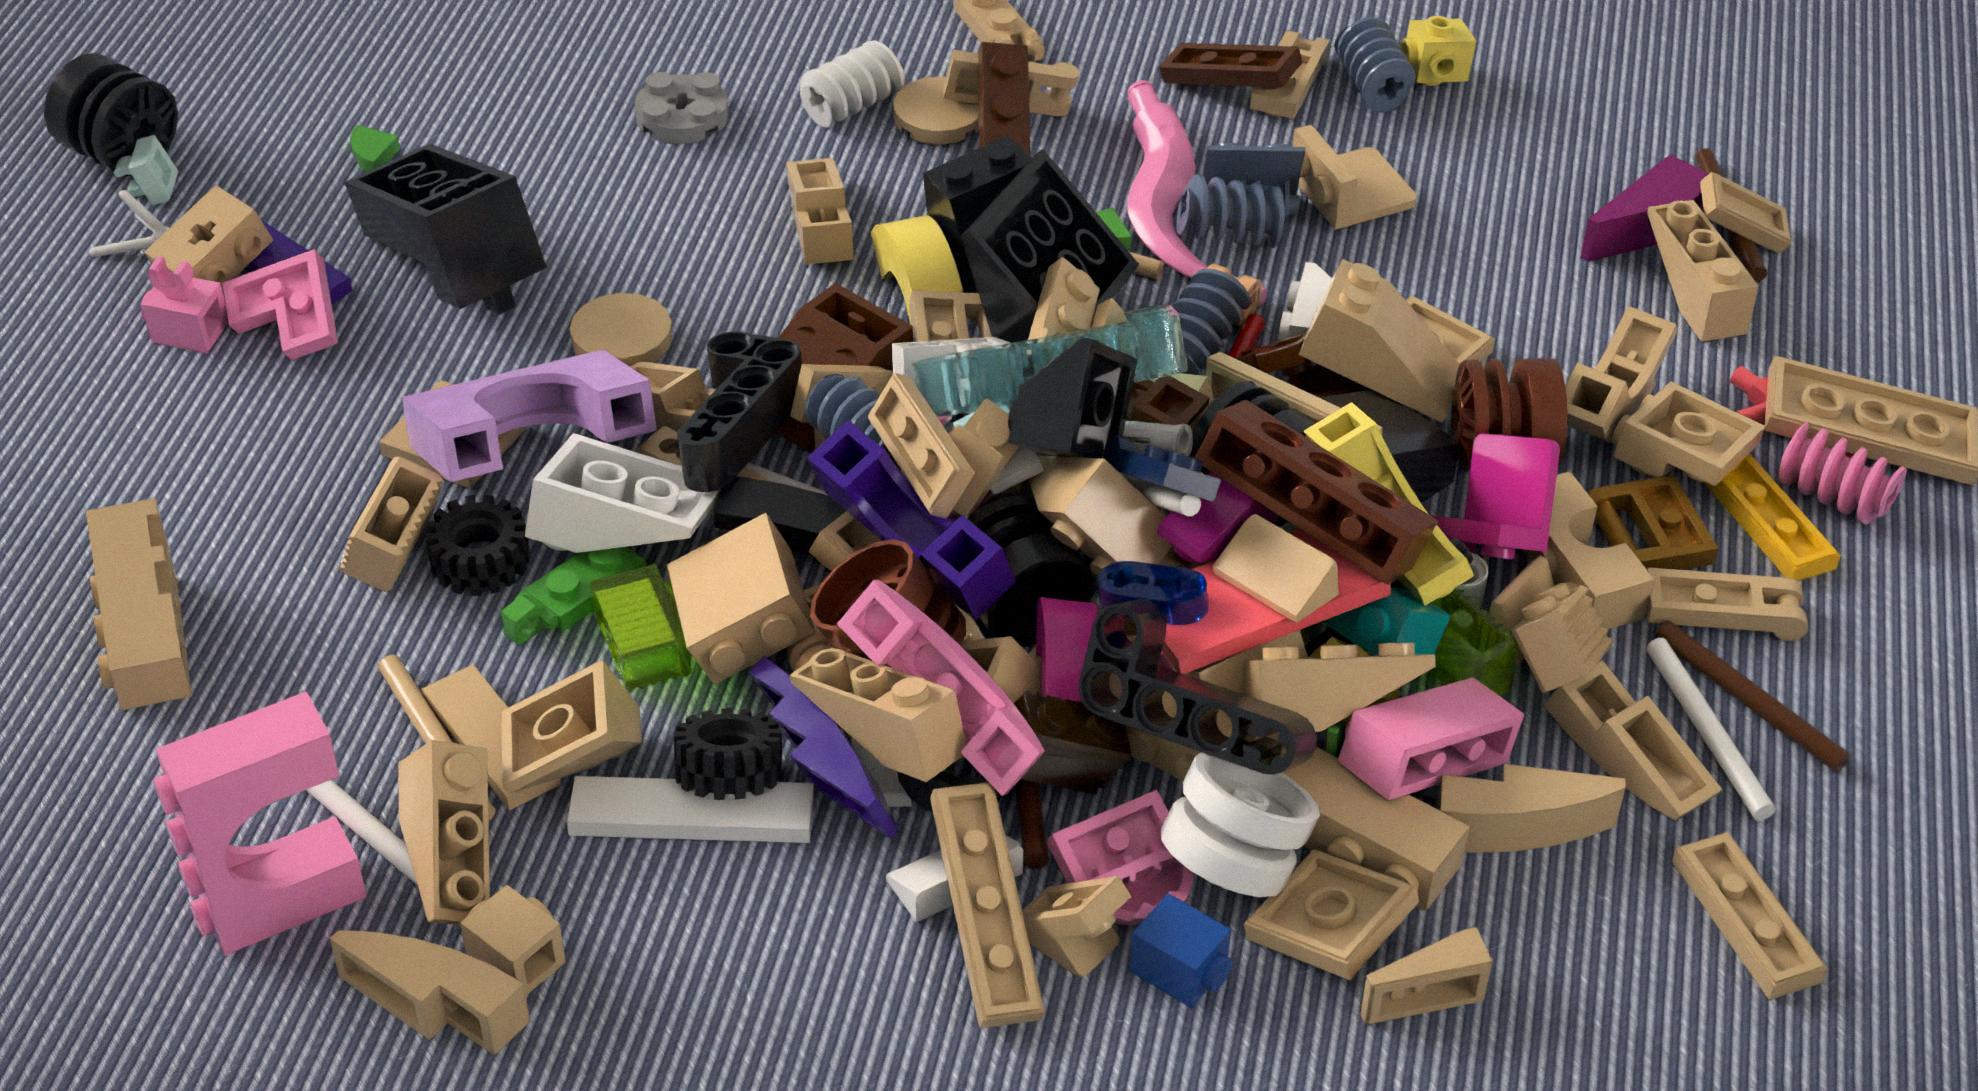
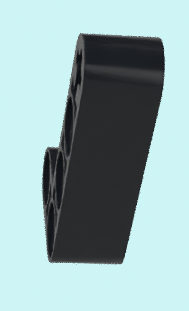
(751, 401)
(1195, 699)

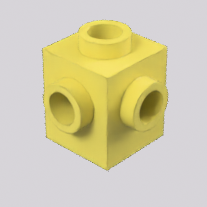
(1439, 50)

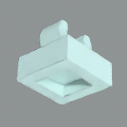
(151, 169)

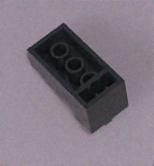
(455, 219)

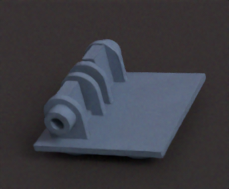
(1268, 166)

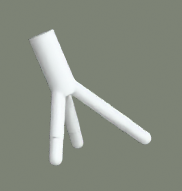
(142, 215)

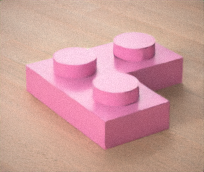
(291, 293)

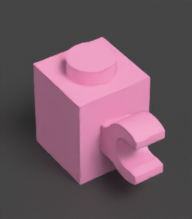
(183, 308)

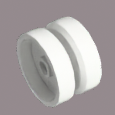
(1239, 826)

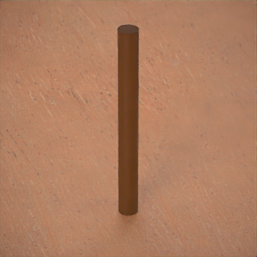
(1744, 247)
(1754, 697)

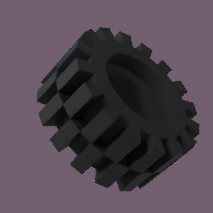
(483, 565)
(728, 753)

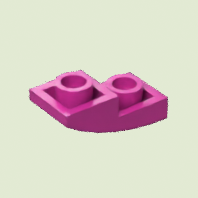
(1062, 643)

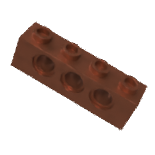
(1316, 491)

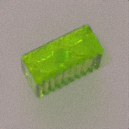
(641, 626)
(1473, 645)

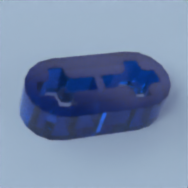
(1175, 590)

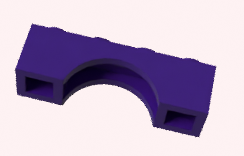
(882, 499)

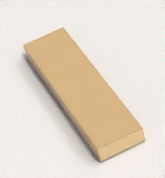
(986, 905)

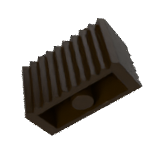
(1077, 744)

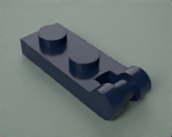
(1161, 468)

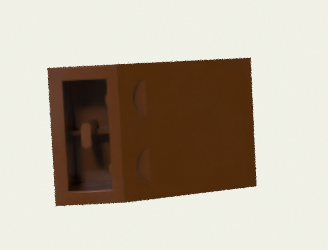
(841, 331)

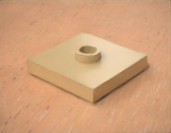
(1332, 914)

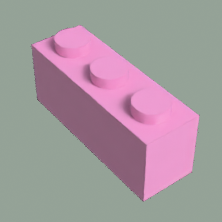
(1431, 733)

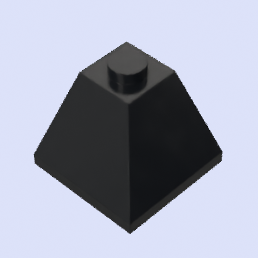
(1074, 402)

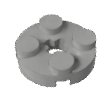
(664, 94)

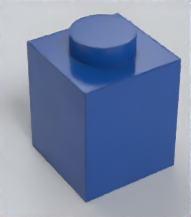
(1181, 951)

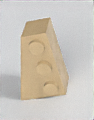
(137, 605)

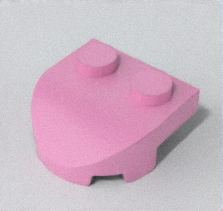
(1128, 846)

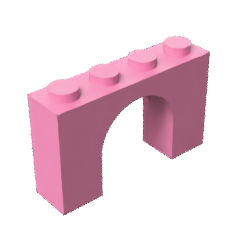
(219, 783)

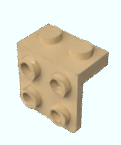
(1351, 184)

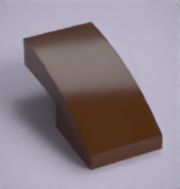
(1165, 402)

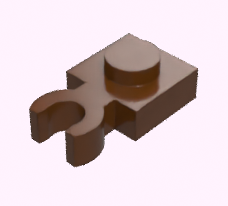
(1278, 356)

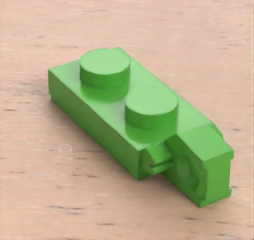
(564, 593)

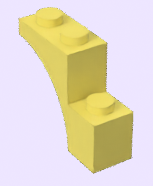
(1359, 443)

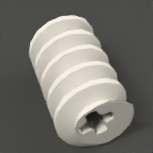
(851, 82)

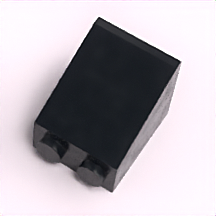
(965, 188)
(1418, 447)

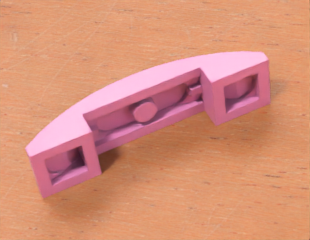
(906, 639)

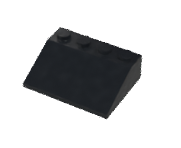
(1026, 232)

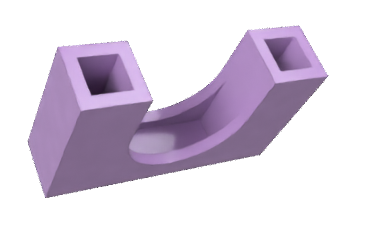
(461, 423)

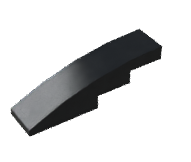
(793, 510)

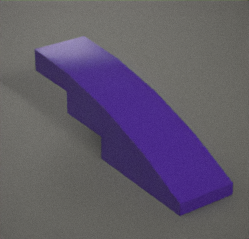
(823, 750)

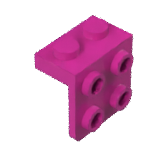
(1507, 496)

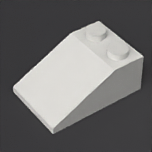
(611, 498)

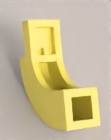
(916, 256)

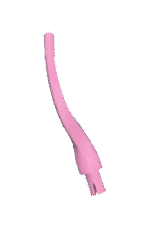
(1161, 179)

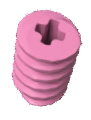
(1839, 476)

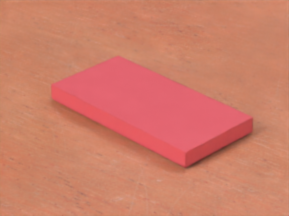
(1243, 622)

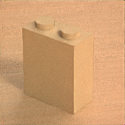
(740, 599)

